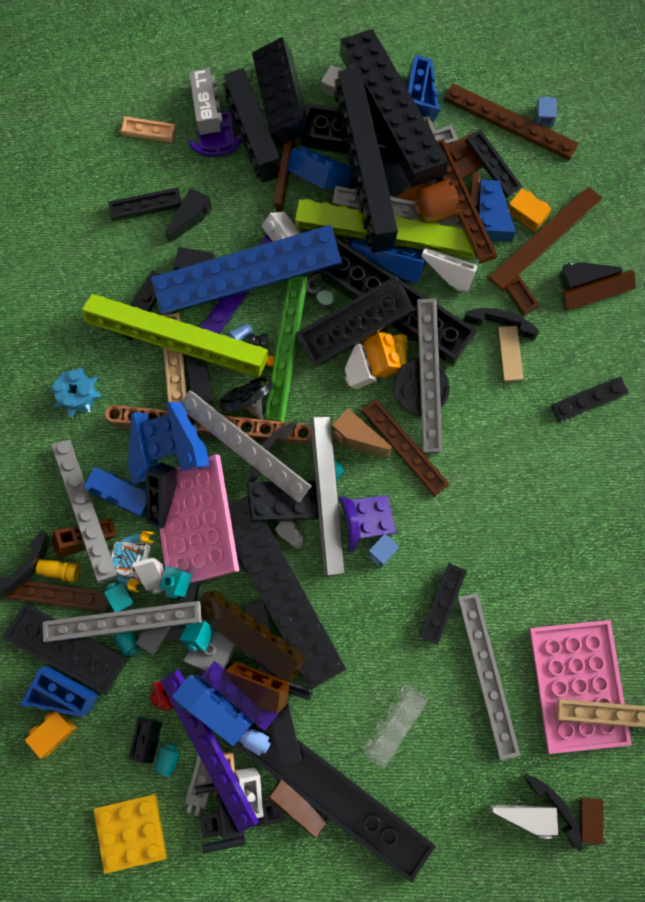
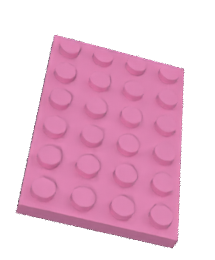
(199, 525)
(580, 666)

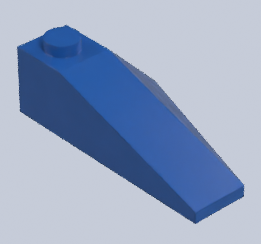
(402, 262)

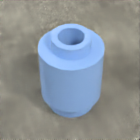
(255, 741)

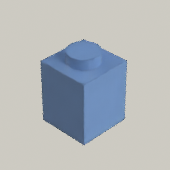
(546, 111)
(383, 550)

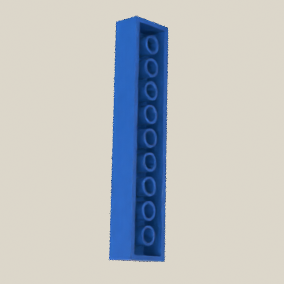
(247, 270)

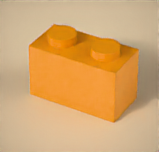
(529, 210)
(382, 354)
(50, 734)

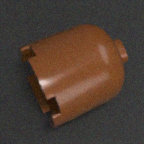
(436, 202)

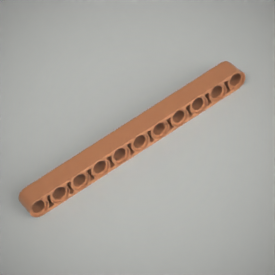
(255, 432)

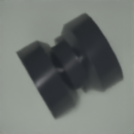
(260, 340)

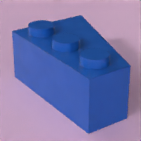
(422, 86)
(59, 693)

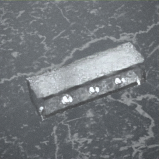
(395, 726)

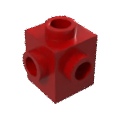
(158, 699)

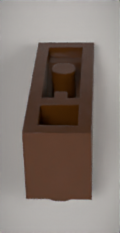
(69, 540)
(260, 687)

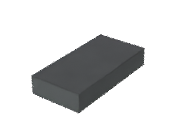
(152, 638)

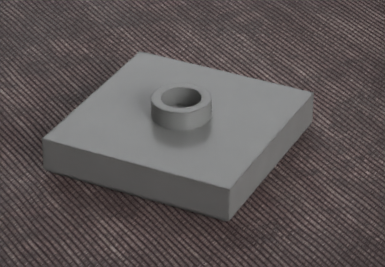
(219, 649)

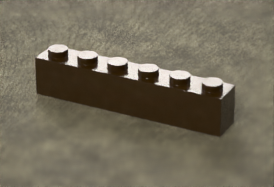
(250, 636)

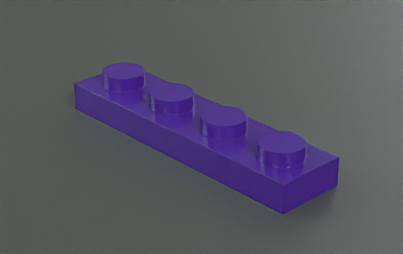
(218, 680)

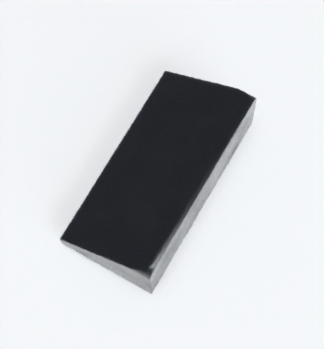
(145, 740)

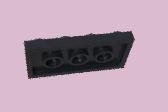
(271, 503)

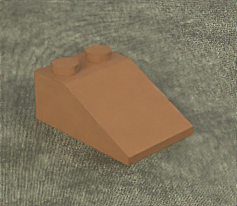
(357, 435)

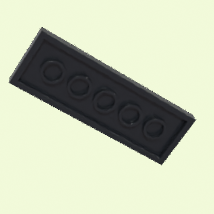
(79, 657)

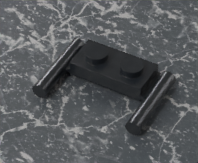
(229, 832)

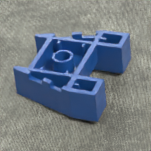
(163, 439)
(212, 708)

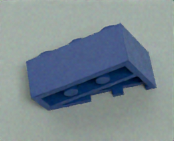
(319, 169)
(494, 211)
(117, 492)

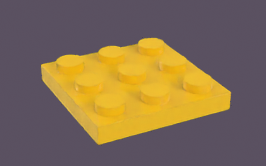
(130, 833)

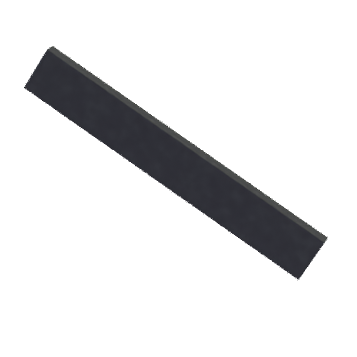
(348, 806)

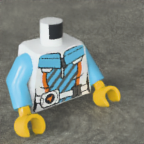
(126, 553)

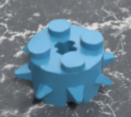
(69, 383)

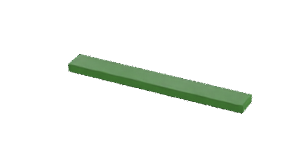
(286, 349)

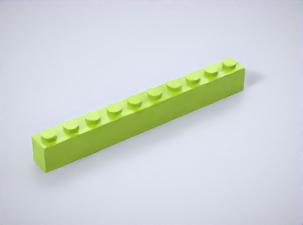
(410, 233)
(175, 335)

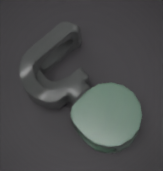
(324, 298)

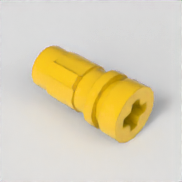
(401, 346)
(55, 569)

